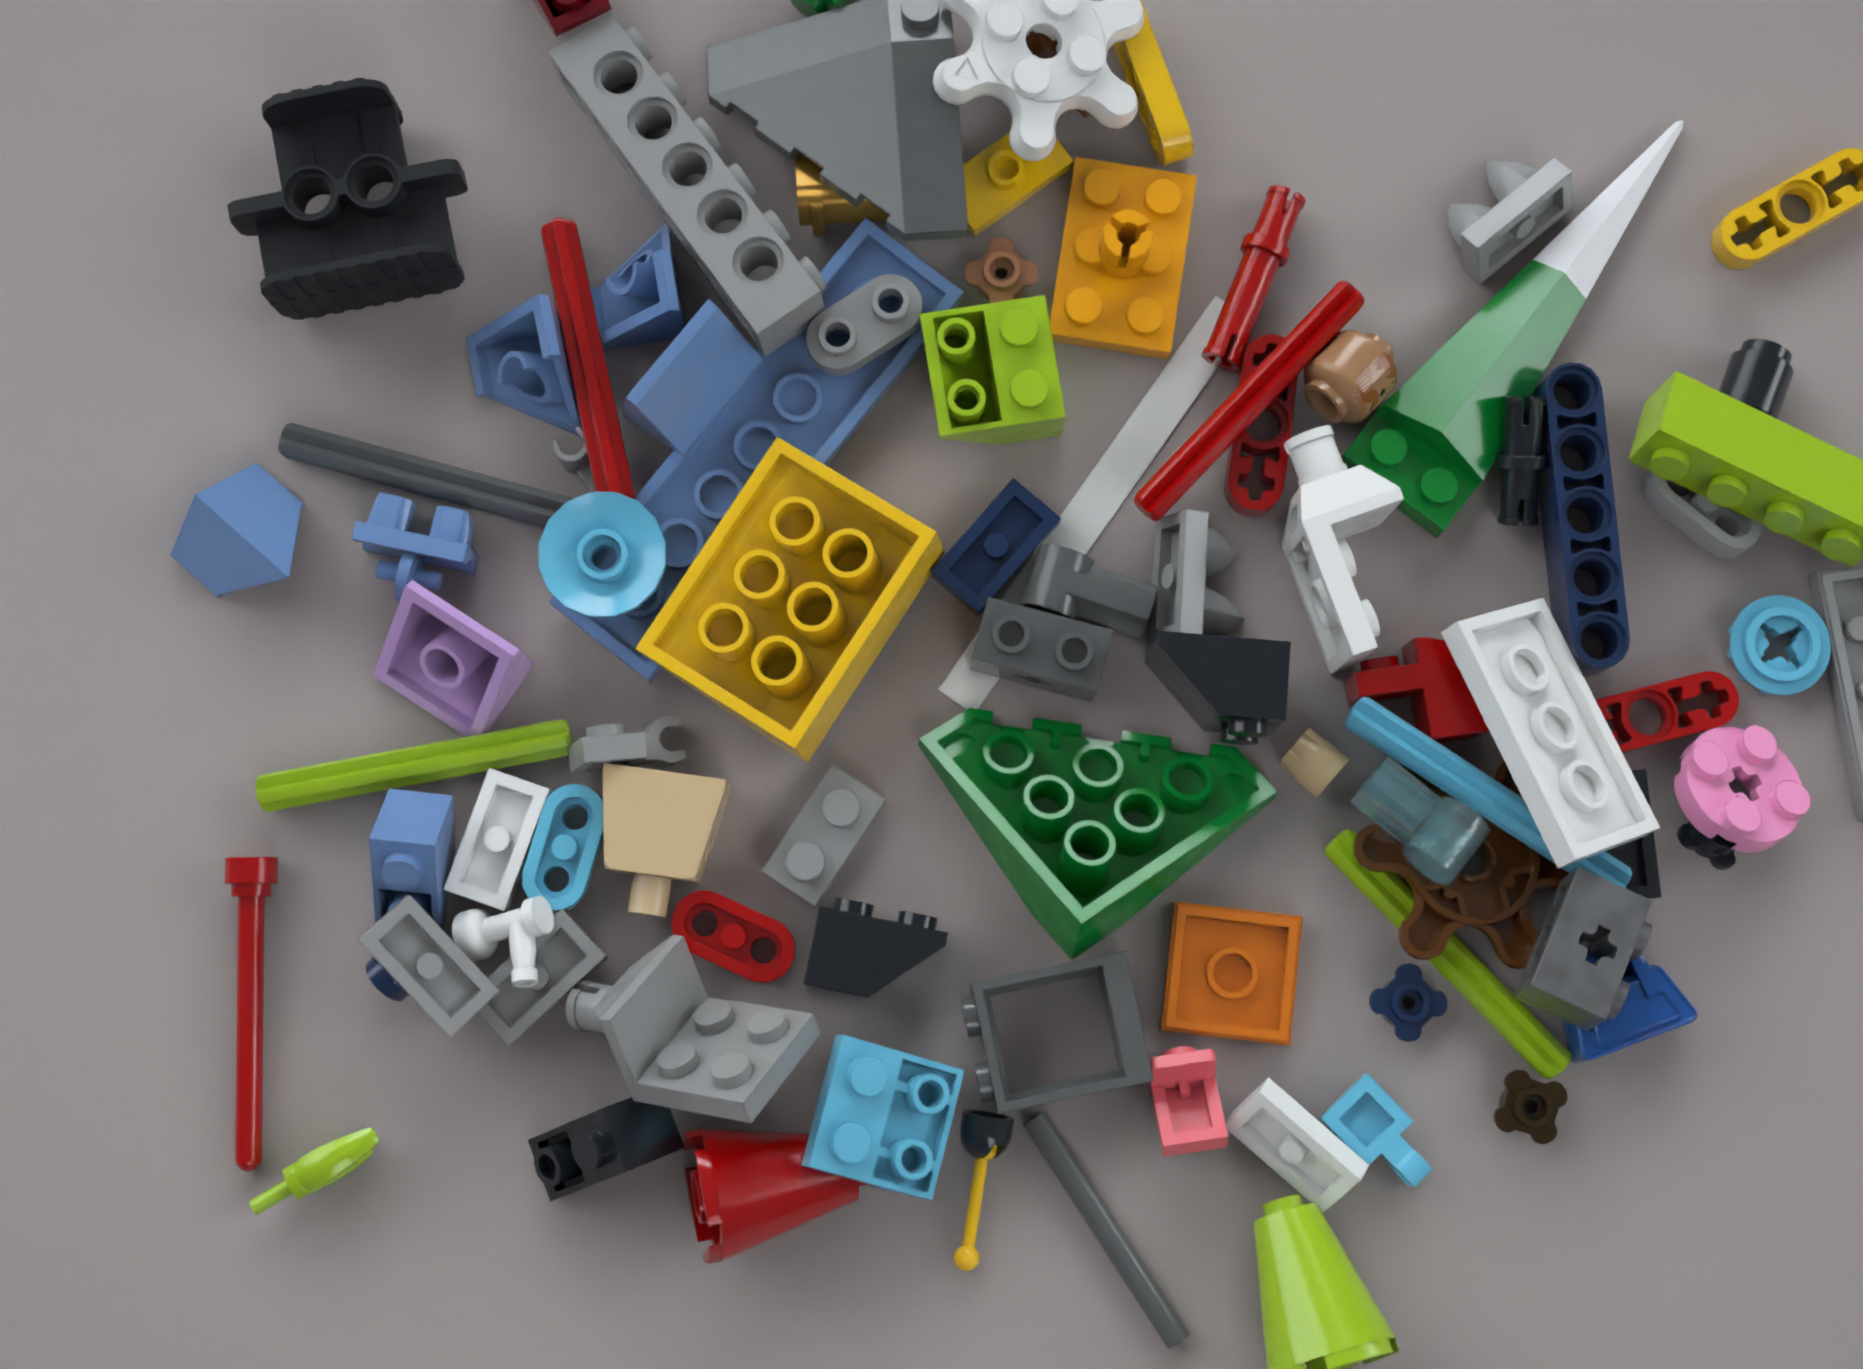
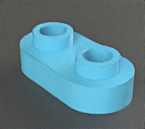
(561, 847)

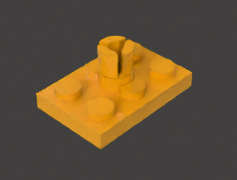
(1122, 257)

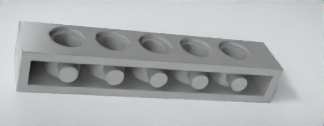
(607, 57)

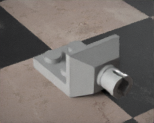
(691, 1047)

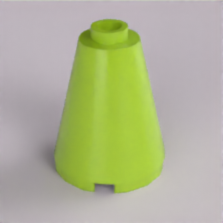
(1312, 1295)

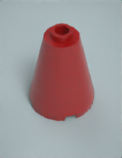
(755, 1189)

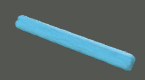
(1465, 783)

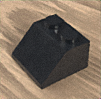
(1225, 681)

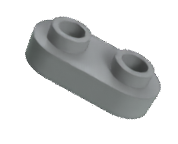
(866, 323)
(1701, 518)

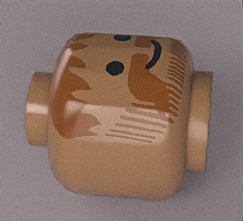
(1350, 376)

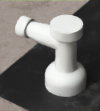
(479, 935)

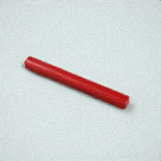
(586, 358)
(1248, 401)

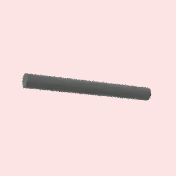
(1106, 1230)

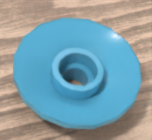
(584, 529)

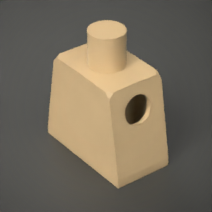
(659, 829)

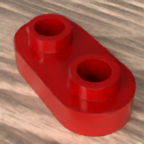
(734, 937)

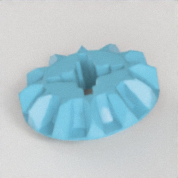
(1807, 648)

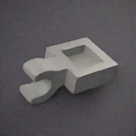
(612, 745)

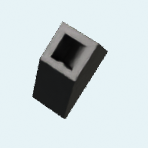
(867, 953)
(603, 1145)

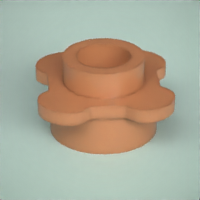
(1001, 256)

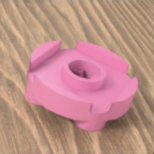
(1762, 768)

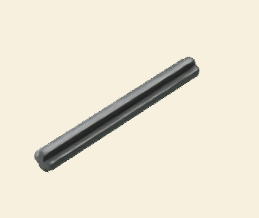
(419, 475)

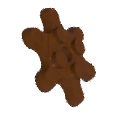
(1489, 901)

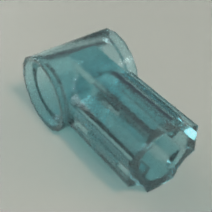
(1435, 831)

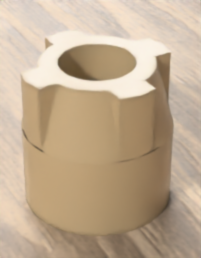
(1314, 762)

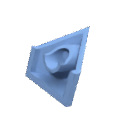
(641, 297)
(525, 364)
(239, 532)

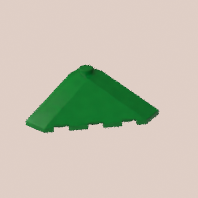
(1087, 821)

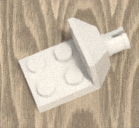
(1323, 512)

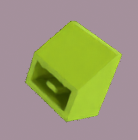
(994, 372)

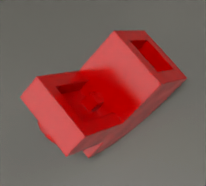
(1432, 681)

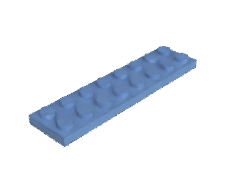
(779, 399)

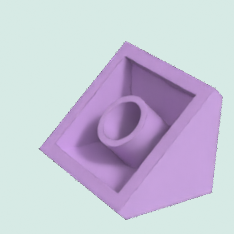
(449, 662)

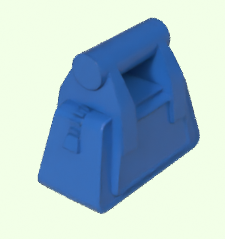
(1650, 1009)

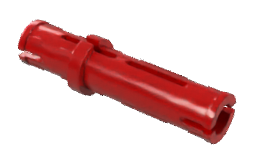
(1263, 253)

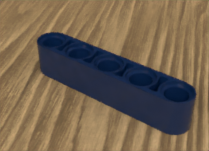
(1594, 495)

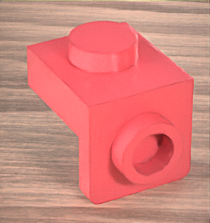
(1187, 1101)

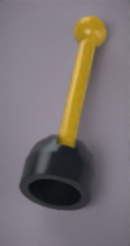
(984, 1137)

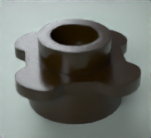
(1512, 1113)

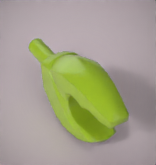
(319, 1168)

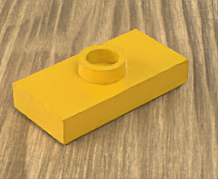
(1002, 181)

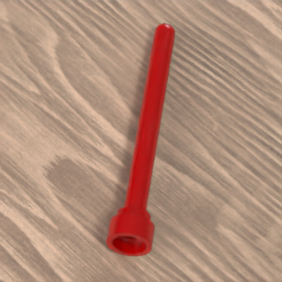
(251, 883)

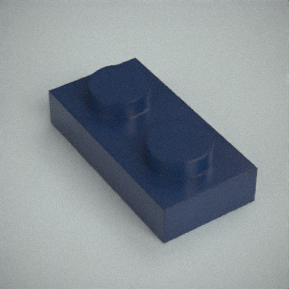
(995, 546)

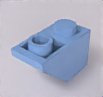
(413, 851)

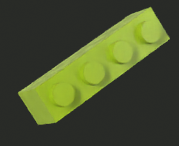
(1753, 466)

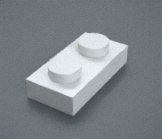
(497, 840)
(1296, 1145)

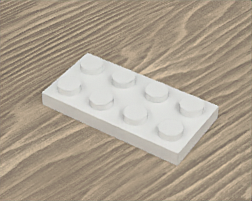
(1550, 731)

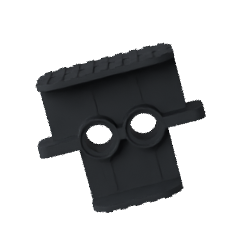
(354, 250)

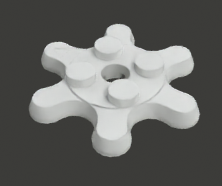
(1037, 87)

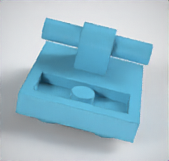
(883, 1117)

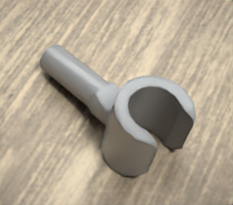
(576, 463)

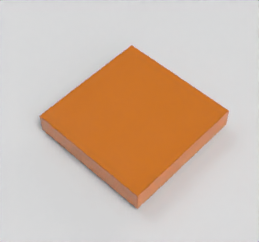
(1231, 973)

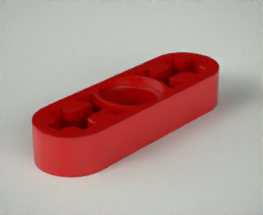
(1272, 472)
(1683, 690)

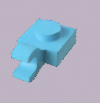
(1372, 1127)

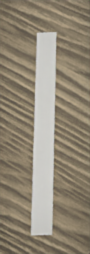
(1109, 480)

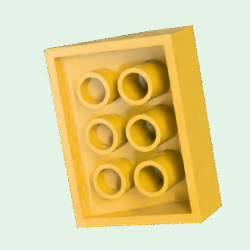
(792, 598)

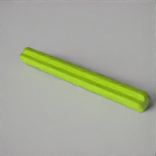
(413, 765)
(1458, 966)

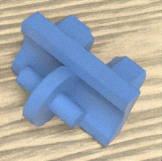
(390, 536)

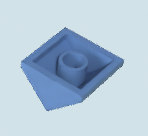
(692, 380)

